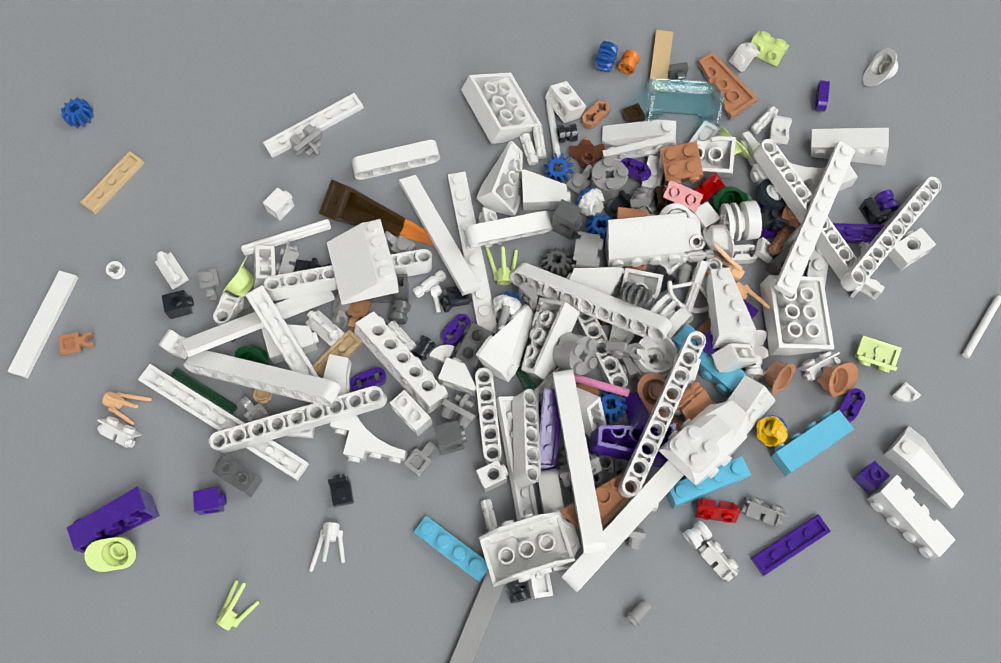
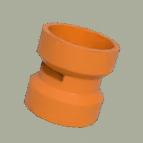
(627, 65)

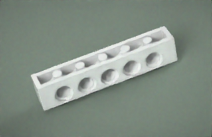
(377, 344)

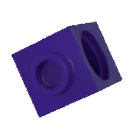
(871, 477)
(209, 501)

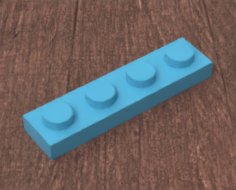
(452, 548)

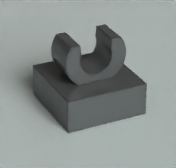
(678, 71)

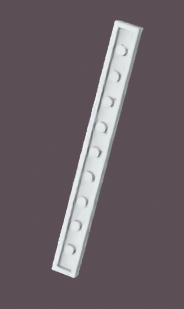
(814, 219)
(473, 256)
(220, 420)
(523, 498)

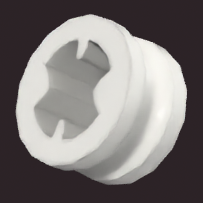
(109, 268)

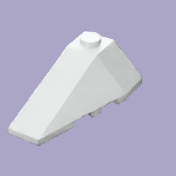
(634, 132)
(715, 156)
(501, 185)
(505, 349)
(921, 463)

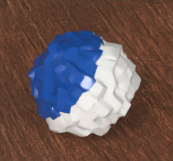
(590, 201)
(508, 298)

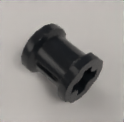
(423, 348)

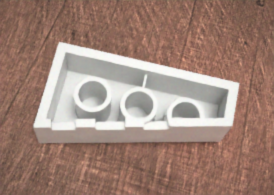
(869, 143)
(727, 310)
(551, 322)
(753, 399)
(911, 518)

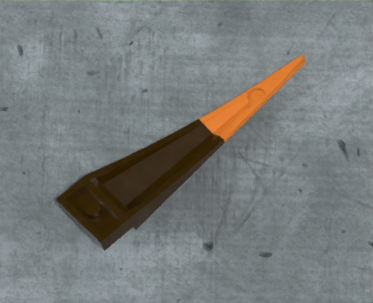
(353, 207)

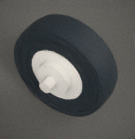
(768, 195)

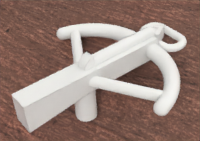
(695, 285)

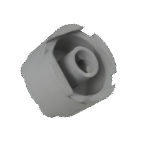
(609, 177)
(586, 250)
(575, 353)

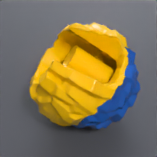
(772, 430)

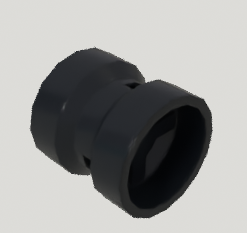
(567, 133)
(663, 271)
(518, 591)

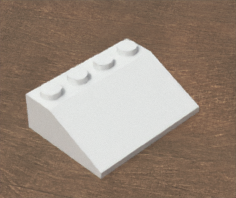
(499, 106)
(645, 240)
(362, 263)
(797, 322)

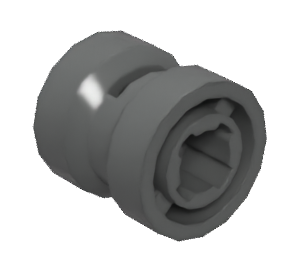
(399, 311)

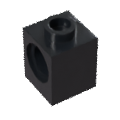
(172, 299)

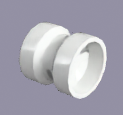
(754, 370)
(697, 534)

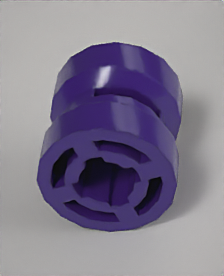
(886, 201)

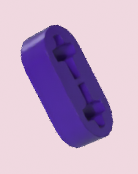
(822, 95)
(637, 166)
(452, 327)
(366, 376)
(855, 408)

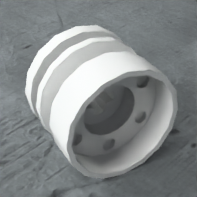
(742, 220)
(678, 319)
(661, 353)

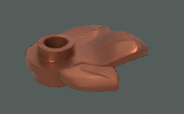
(587, 151)

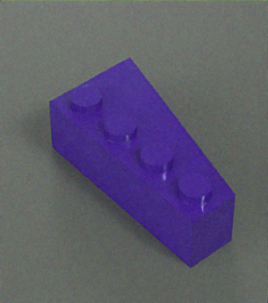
(621, 441)
(113, 519)

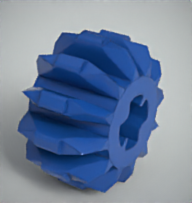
(606, 56)
(77, 112)
(558, 161)
(598, 225)
(618, 406)

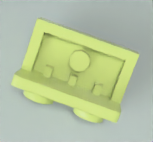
(770, 49)
(877, 353)

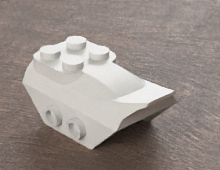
(707, 441)
(529, 547)

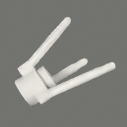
(328, 534)

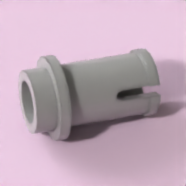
(684, 274)
(638, 613)

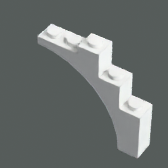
(809, 175)
(359, 439)

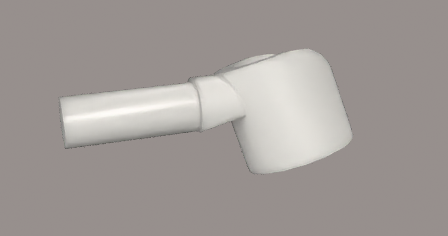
(435, 292)

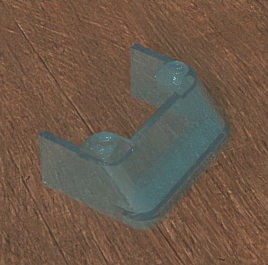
(683, 98)

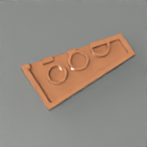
(735, 93)
(608, 500)

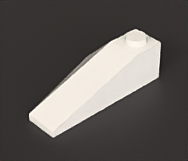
(644, 279)

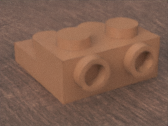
(682, 163)

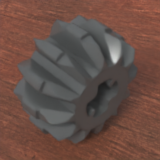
(557, 256)
(636, 295)

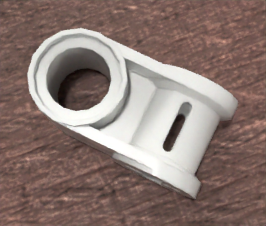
(228, 307)

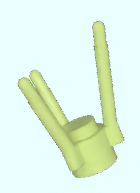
(503, 274)
(227, 616)

